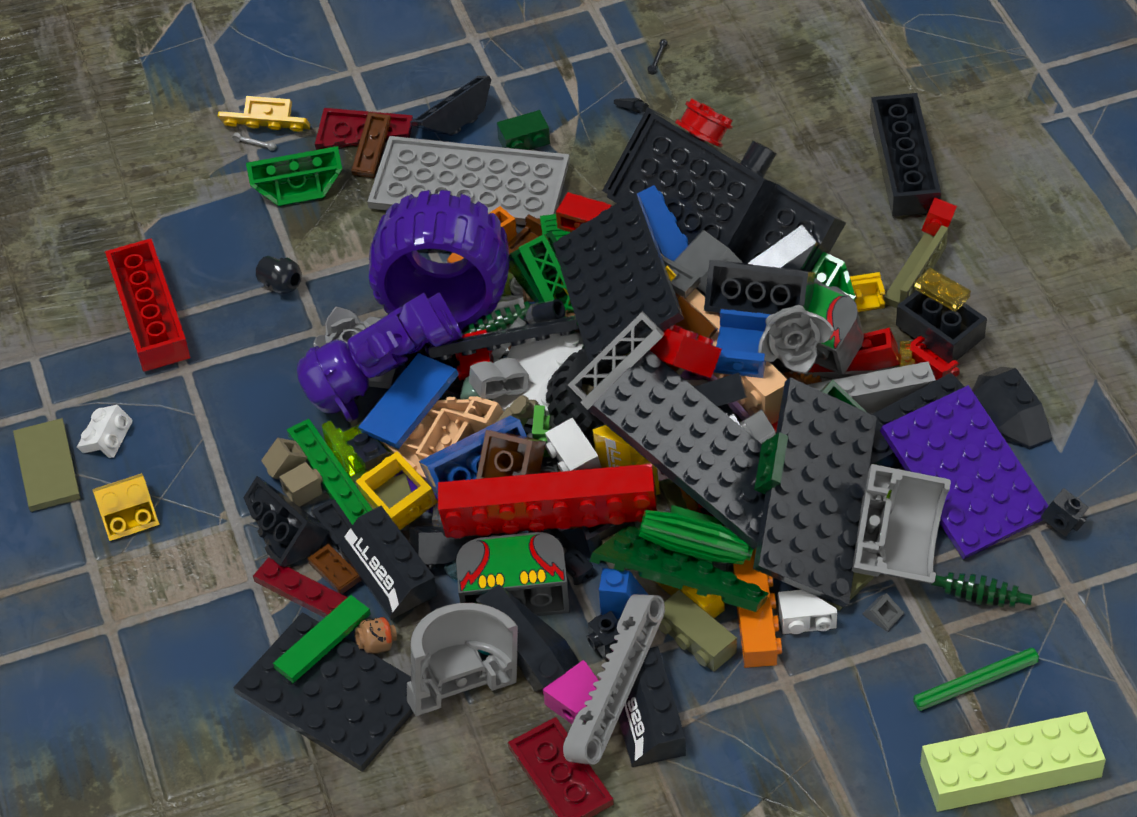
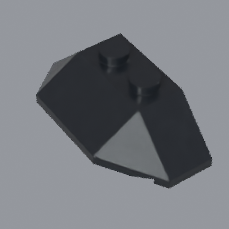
(456, 109)
(1013, 407)

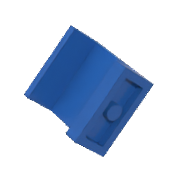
(739, 343)

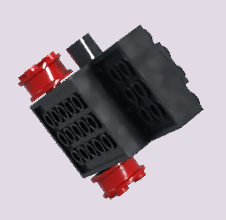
(715, 189)

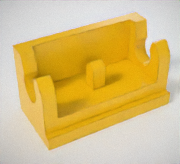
(868, 291)

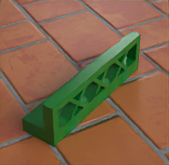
(537, 270)

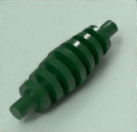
(501, 322)
(1014, 596)

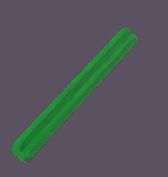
(975, 679)

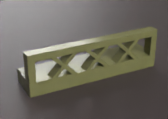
(922, 258)

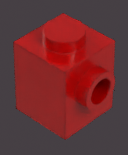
(939, 215)

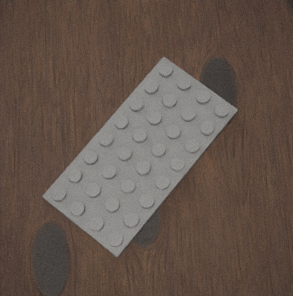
(496, 176)

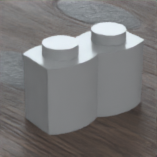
(498, 378)

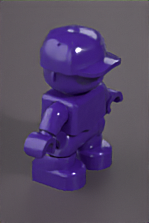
(342, 370)

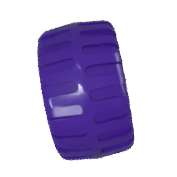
(445, 223)

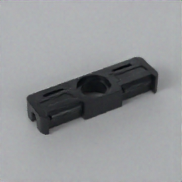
(575, 562)

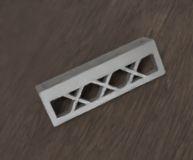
(617, 371)

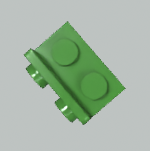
(541, 424)

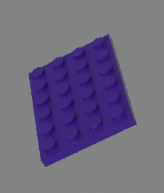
(988, 486)

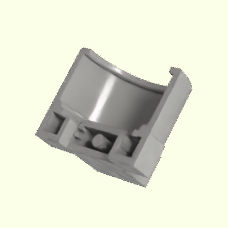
(899, 532)
(448, 657)

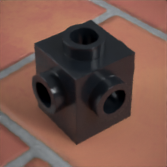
(1065, 513)
(602, 633)

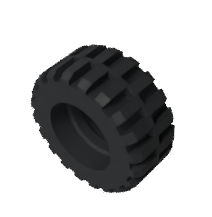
(565, 402)

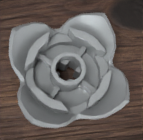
(342, 325)
(794, 337)

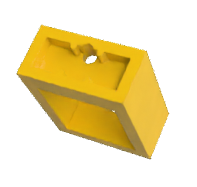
(419, 500)

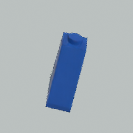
(616, 589)

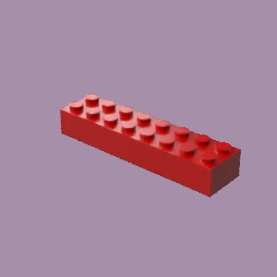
(546, 500)

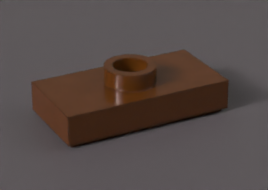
(334, 569)

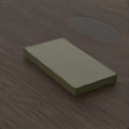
(46, 465)

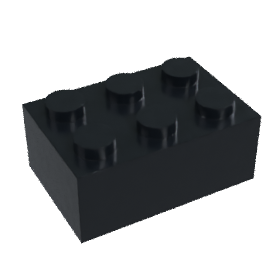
(944, 330)

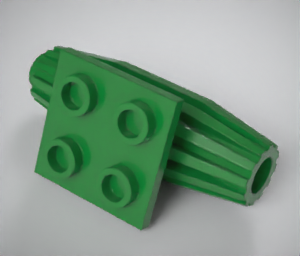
(694, 535)

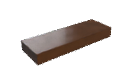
(371, 145)

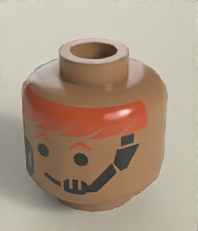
(375, 635)

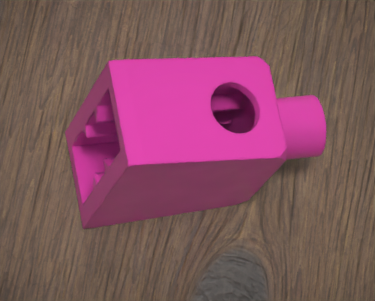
(570, 691)

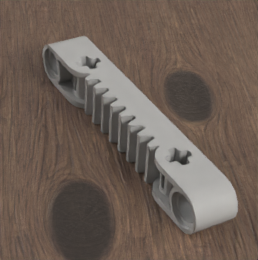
(588, 741)

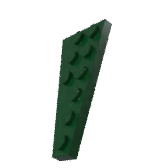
(676, 569)

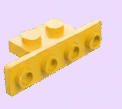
(265, 112)

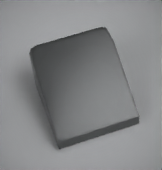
(883, 612)

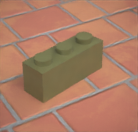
(697, 632)

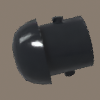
(281, 274)

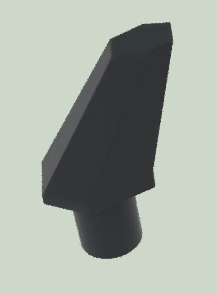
(633, 104)

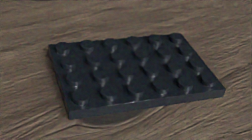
(342, 703)

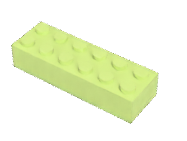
(1012, 761)

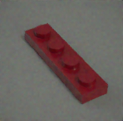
(298, 588)

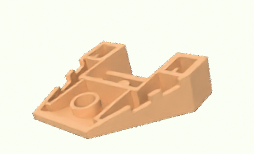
(445, 425)

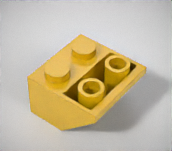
(125, 507)

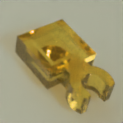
(905, 354)

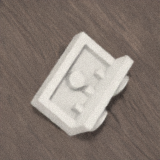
(105, 431)

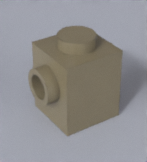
(283, 457)
(301, 484)

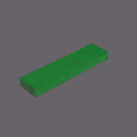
(321, 639)

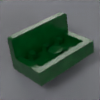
(771, 463)

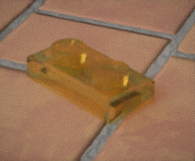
(942, 289)

